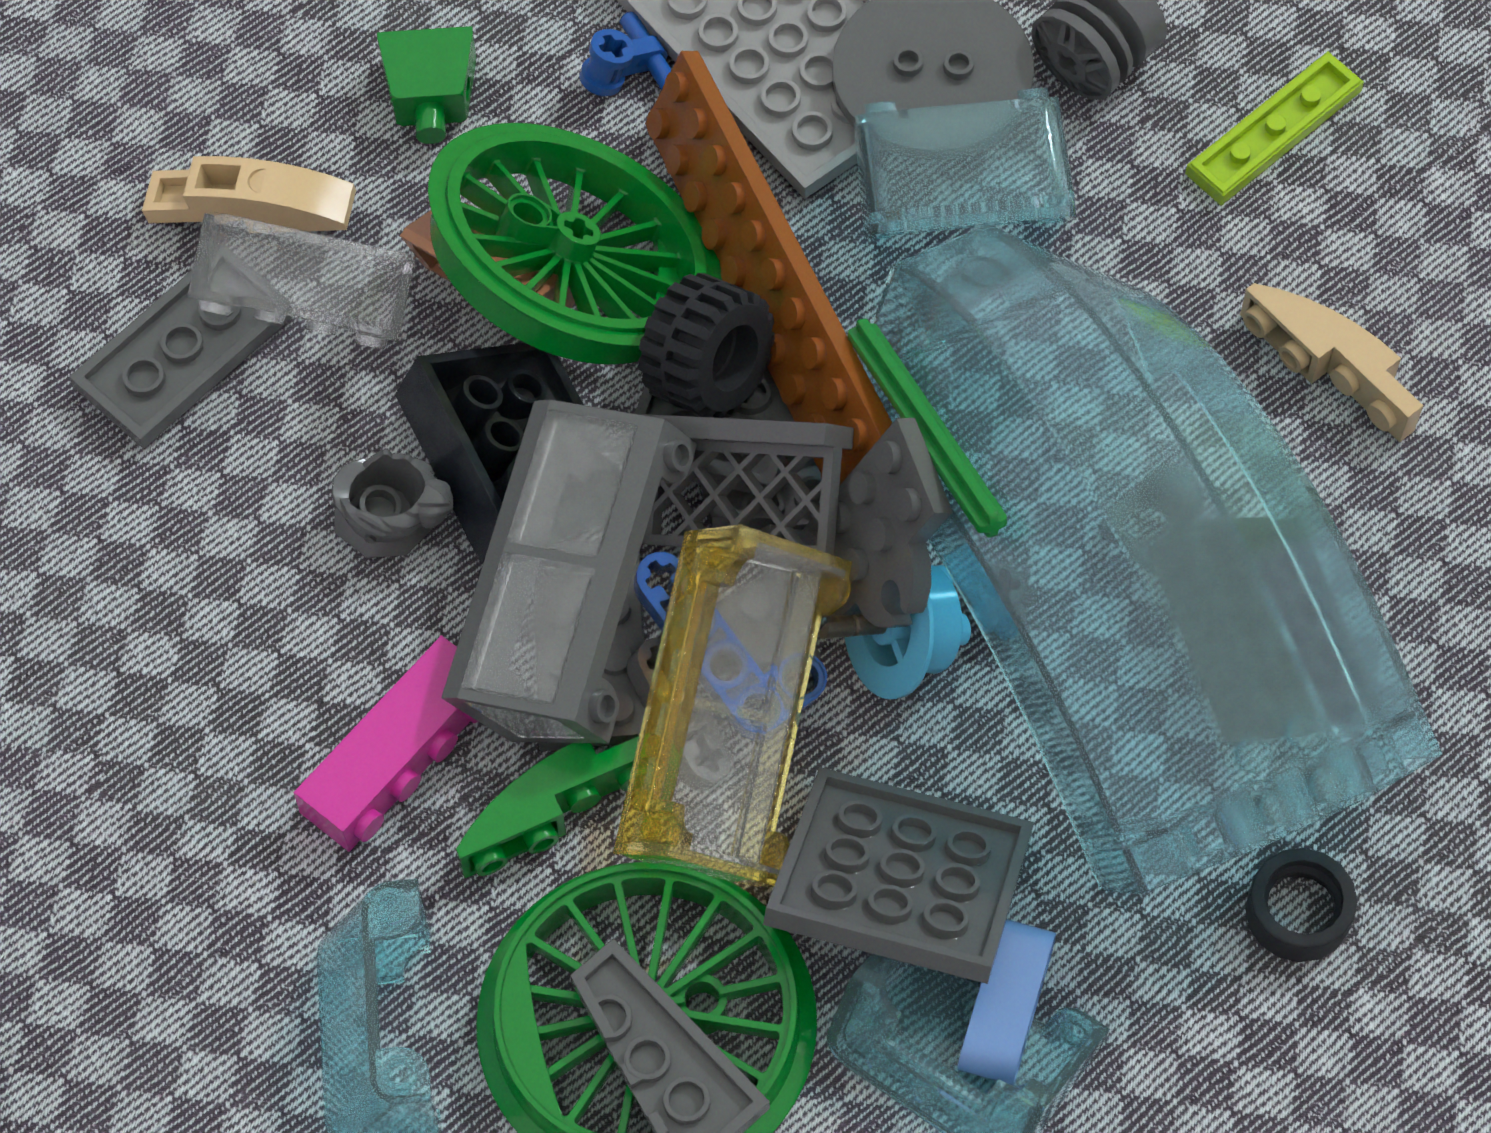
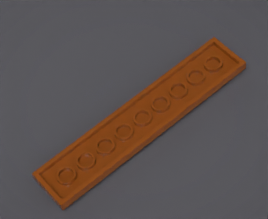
(759, 252)

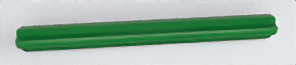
(946, 454)

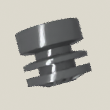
(1097, 41)

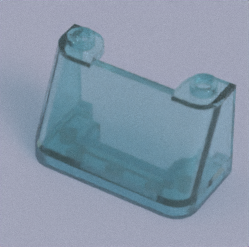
(963, 165)
(906, 1035)
(362, 1084)

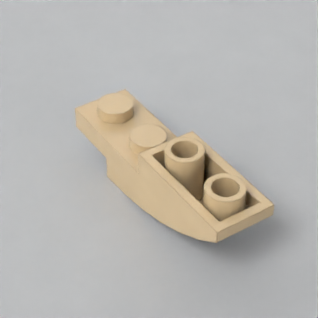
(251, 190)
(1320, 341)

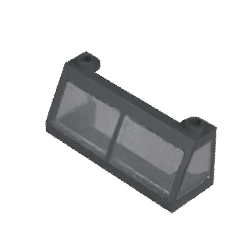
(562, 572)

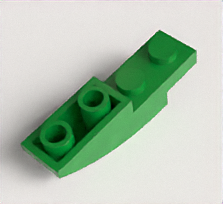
(532, 807)

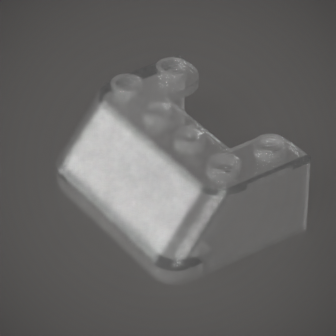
(302, 277)

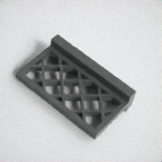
(757, 439)

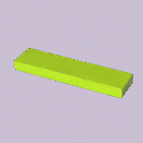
(1274, 128)

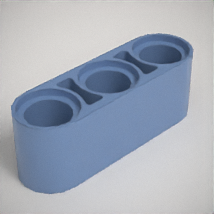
(1007, 1004)

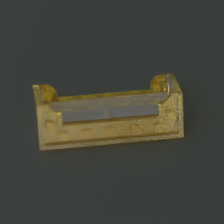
(728, 703)

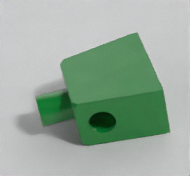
(429, 77)

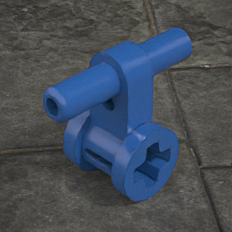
(622, 55)

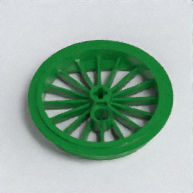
(565, 244)
(506, 1017)

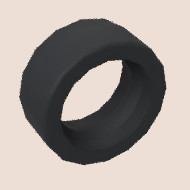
(1309, 865)

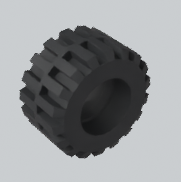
(706, 346)

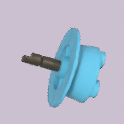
(896, 659)

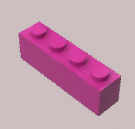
(385, 753)

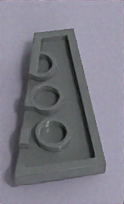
(661, 1053)

